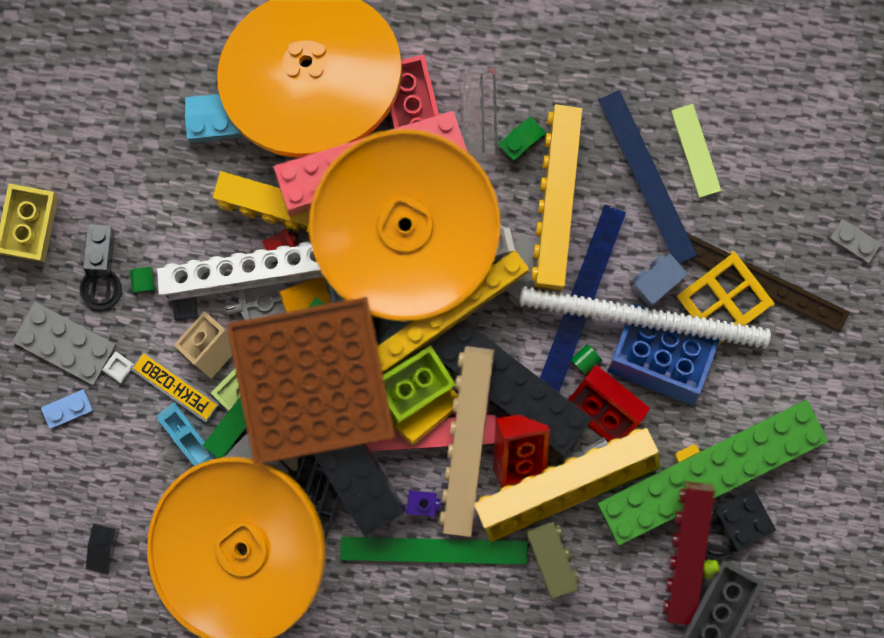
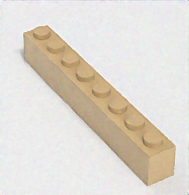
(468, 441)

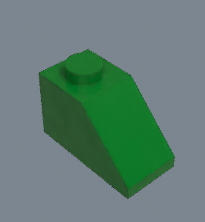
(521, 139)

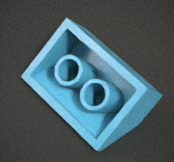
(208, 120)

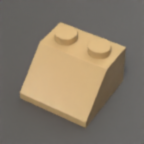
(206, 345)

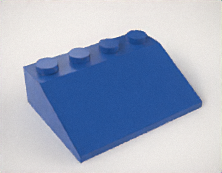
(664, 361)

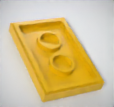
(427, 418)

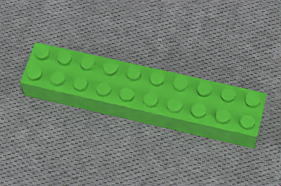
(722, 464)

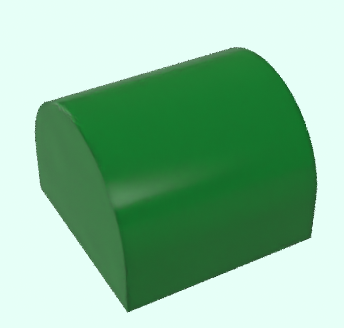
(142, 280)
(586, 360)

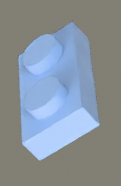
(67, 409)

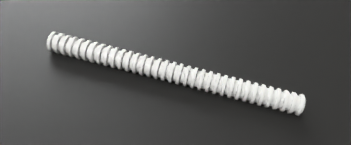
(645, 317)

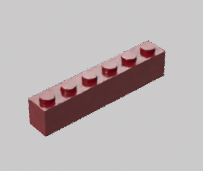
(690, 552)

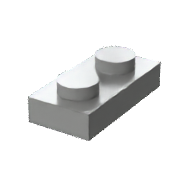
(855, 241)

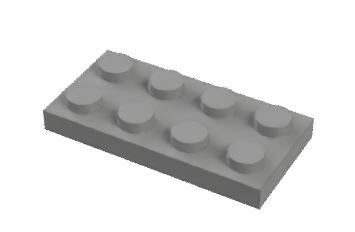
(64, 343)

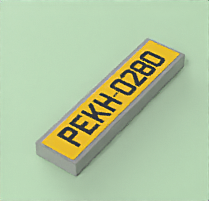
(175, 386)

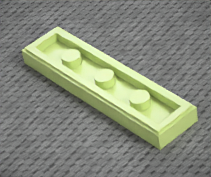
(696, 151)

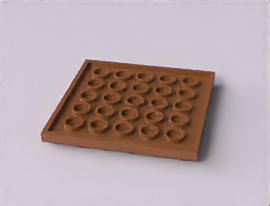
(310, 380)

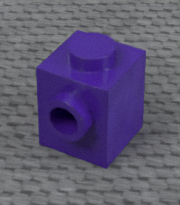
(423, 503)

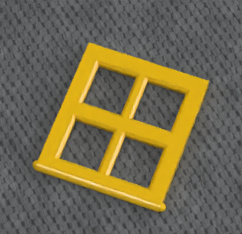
(724, 298)

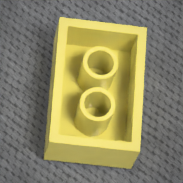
(27, 222)

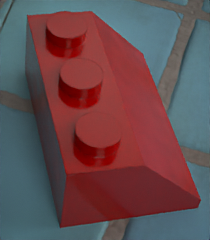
(609, 404)
(519, 449)

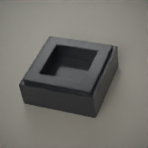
(185, 308)

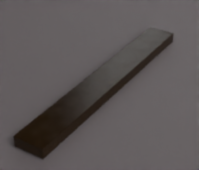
(777, 288)

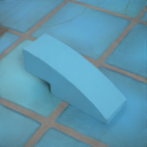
(184, 434)

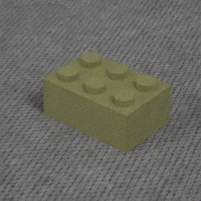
(553, 559)

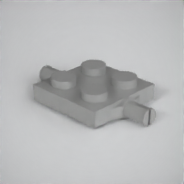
(258, 302)

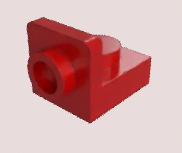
(281, 239)

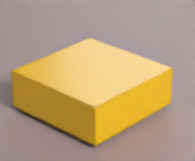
(686, 453)

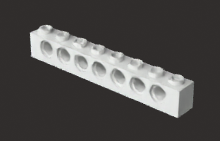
(194, 286)

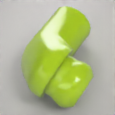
(710, 568)

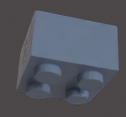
(659, 280)

